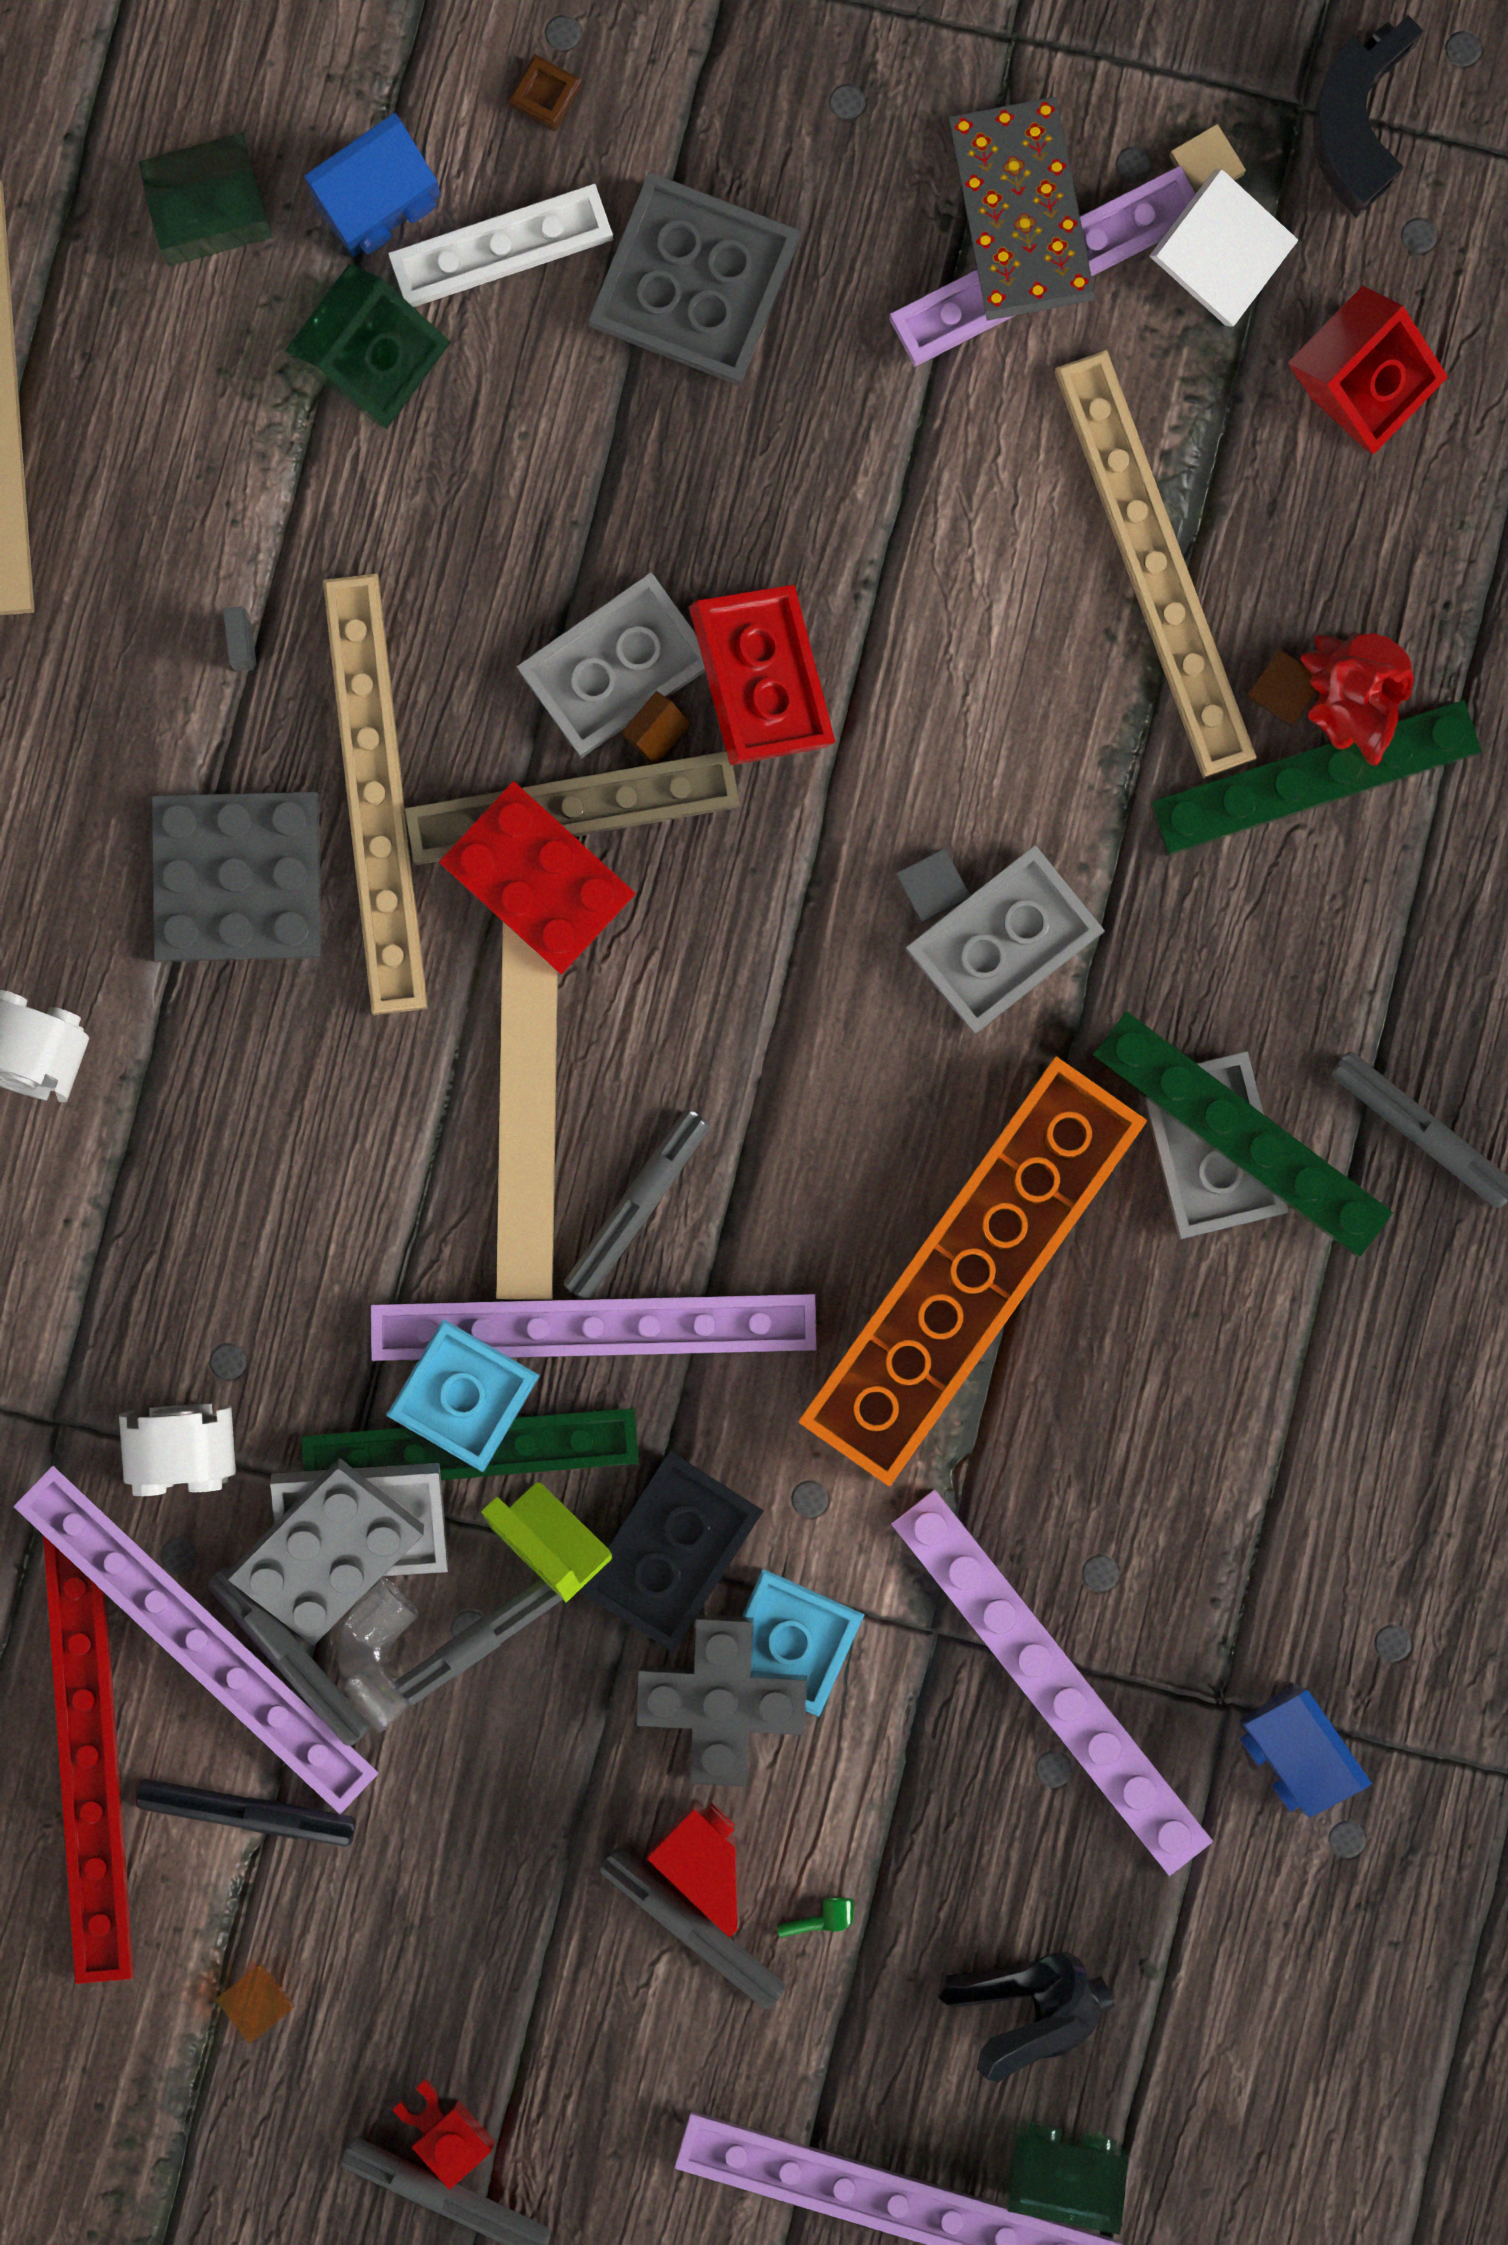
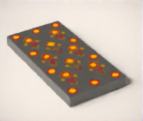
(1021, 208)

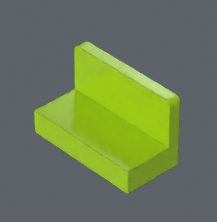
(549, 1539)

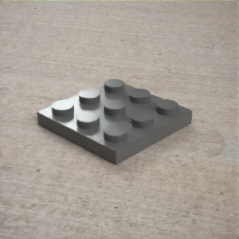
(694, 278)
(236, 877)

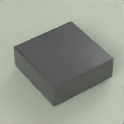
(239, 638)
(933, 885)

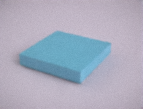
(463, 1395)
(800, 1634)

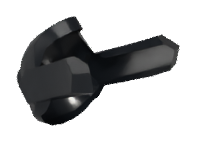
(1064, 2004)

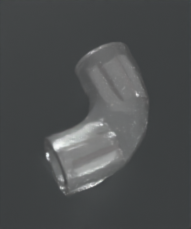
(367, 1650)

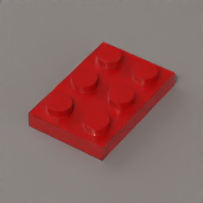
(762, 674)
(537, 877)

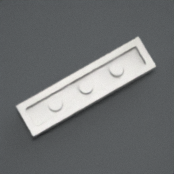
(501, 246)

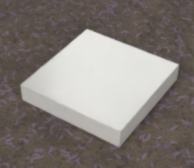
(1223, 247)

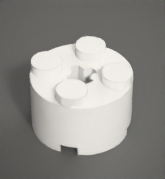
(39, 1048)
(177, 1448)

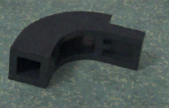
(1345, 146)

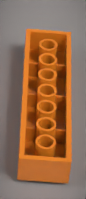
(972, 1271)

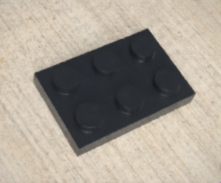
(672, 1551)

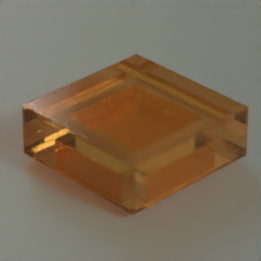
(255, 2003)

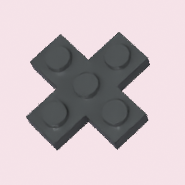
(722, 1700)

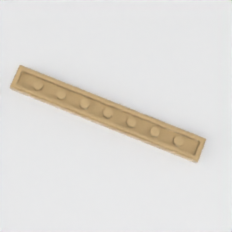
(15, 559)
(1155, 564)
(375, 794)
(526, 1123)

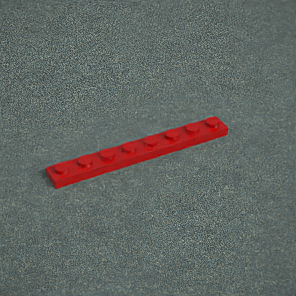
(88, 1772)

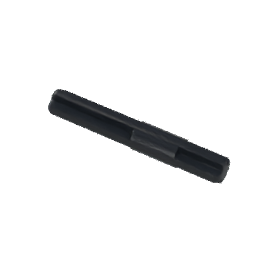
(246, 1813)

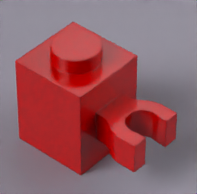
(450, 2139)

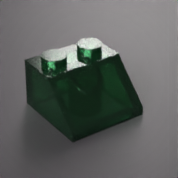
(204, 200)
(368, 345)
(1066, 2177)

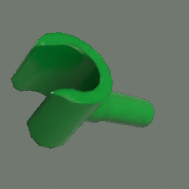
(837, 1916)

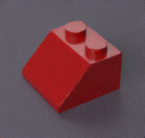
(1368, 368)
(702, 1862)

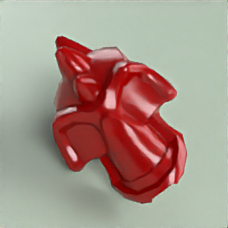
(1359, 690)

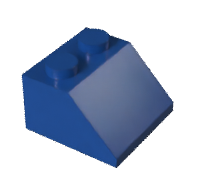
(373, 187)
(1303, 1752)

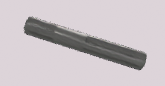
(1422, 1128)
(636, 1204)
(475, 1642)
(290, 1660)
(692, 1928)
(429, 2191)

